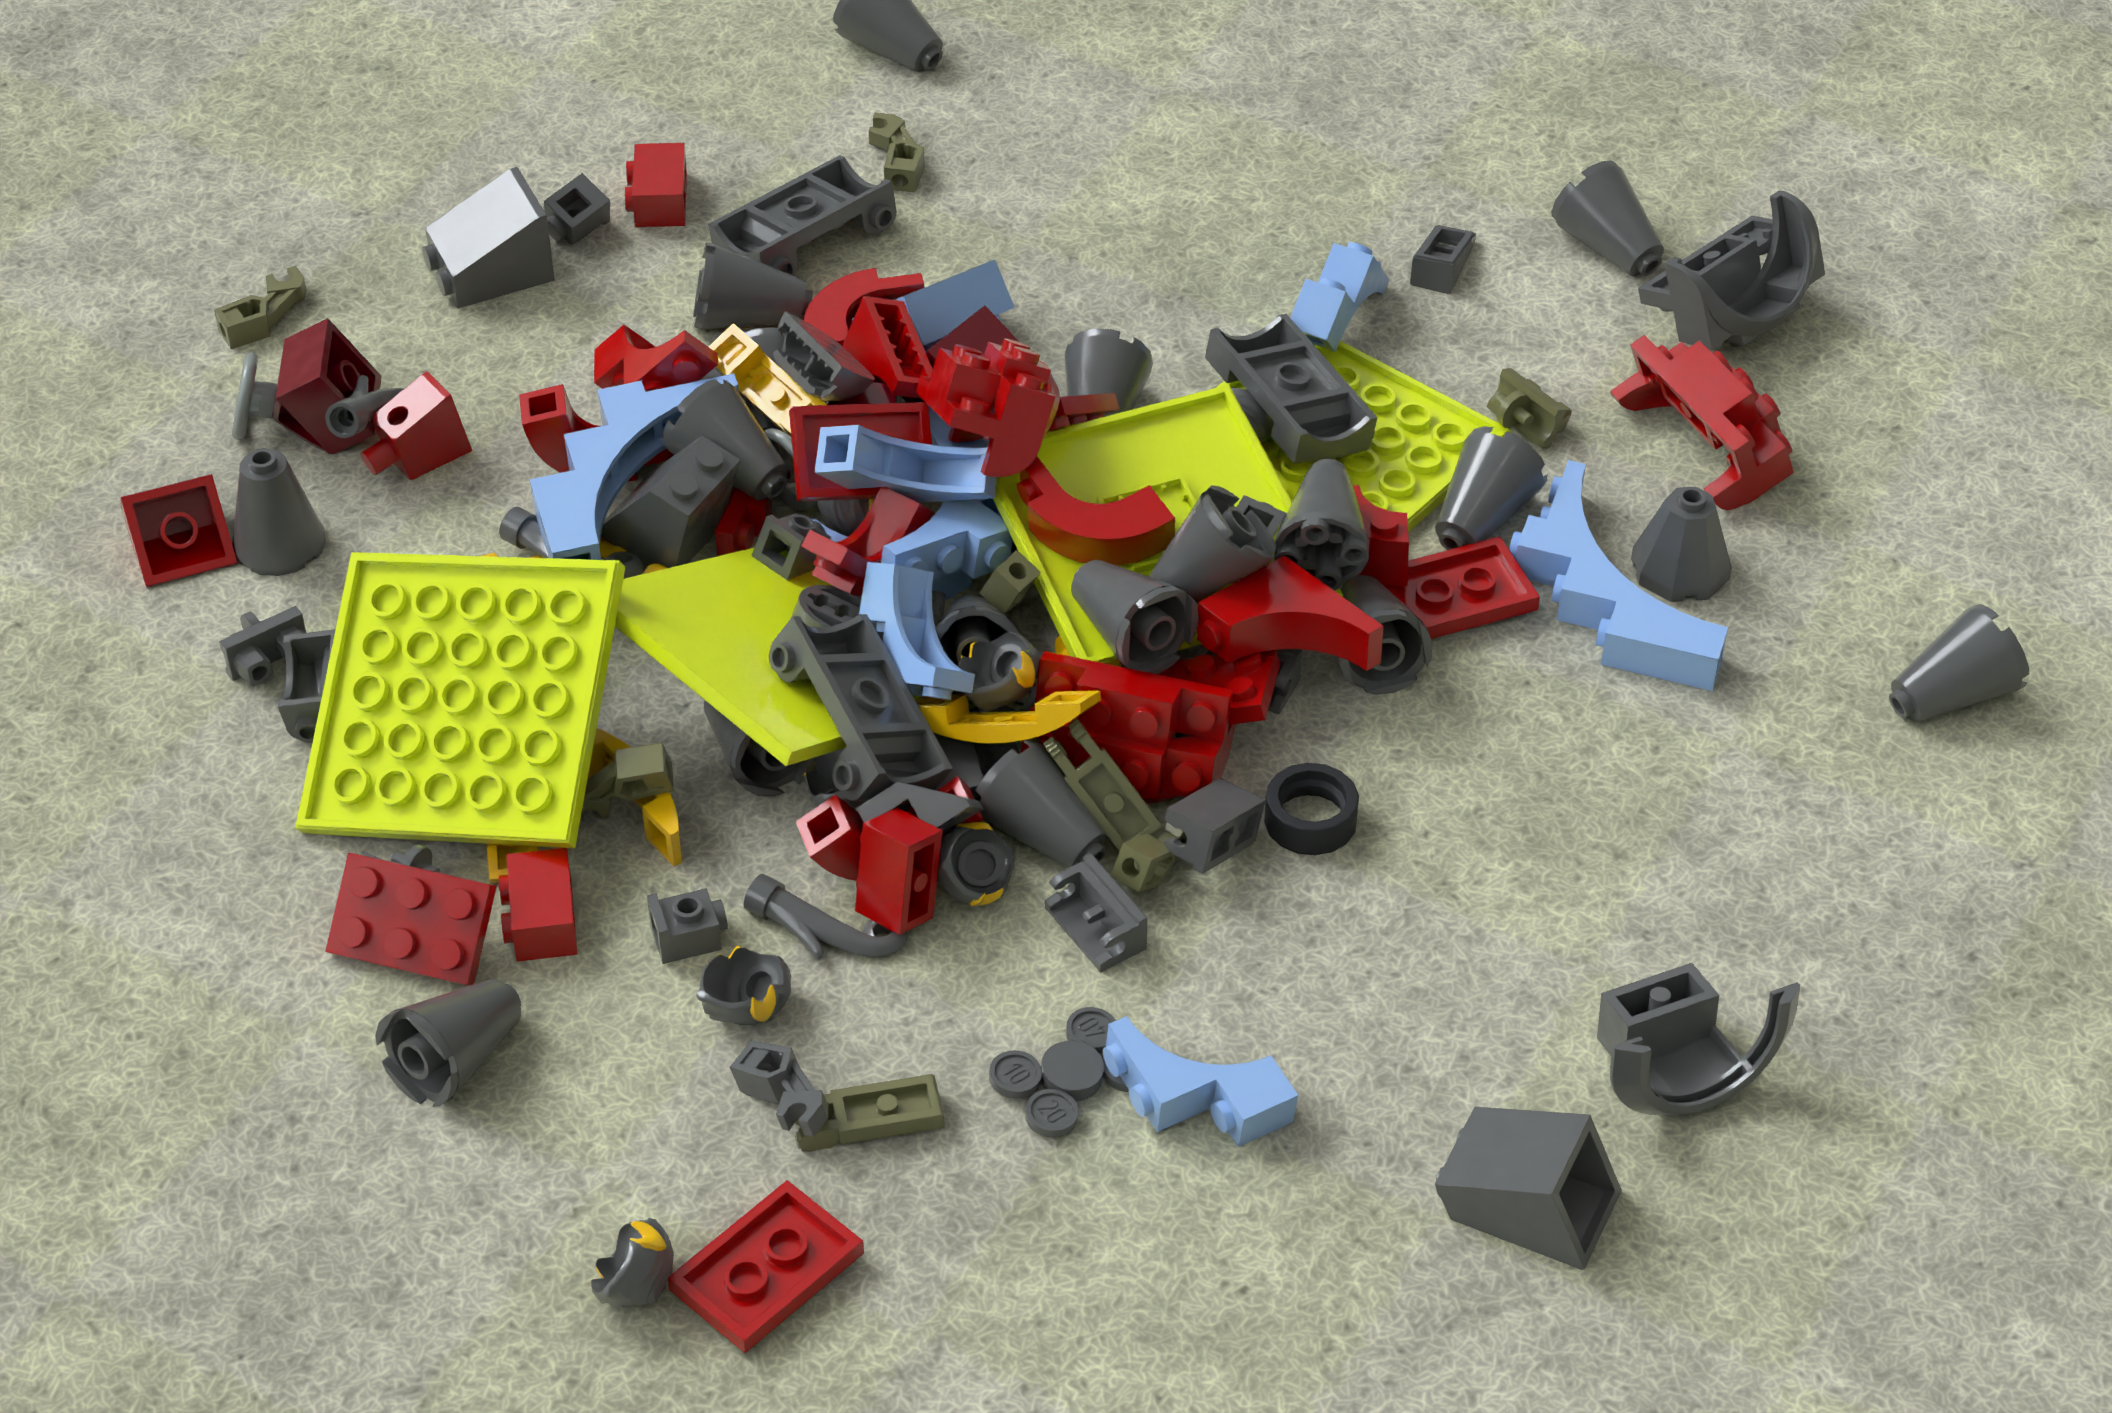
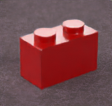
(657, 185)
(898, 870)
(540, 905)

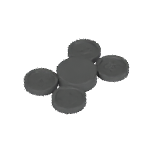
(1067, 1072)

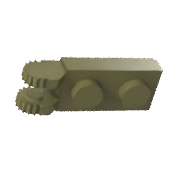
(1105, 789)
(877, 1112)

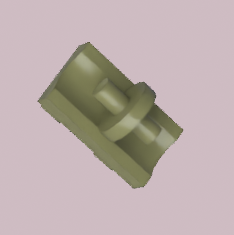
(1528, 409)

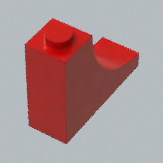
(888, 345)
(1287, 610)

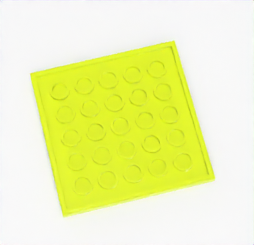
(1413, 440)
(462, 699)

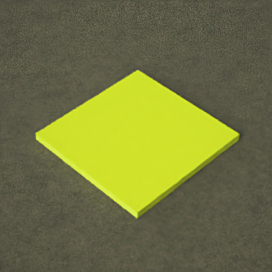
(1172, 447)
(715, 634)

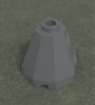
(1683, 548)

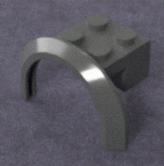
(1668, 1043)

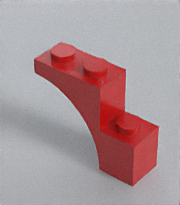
(631, 358)

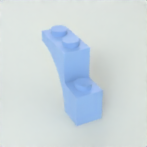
(1329, 304)
(918, 471)
(902, 608)
(1168, 1089)

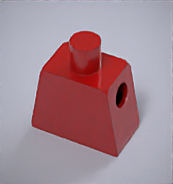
(417, 431)

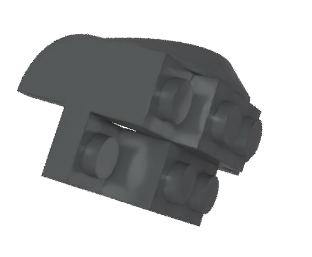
(1723, 291)

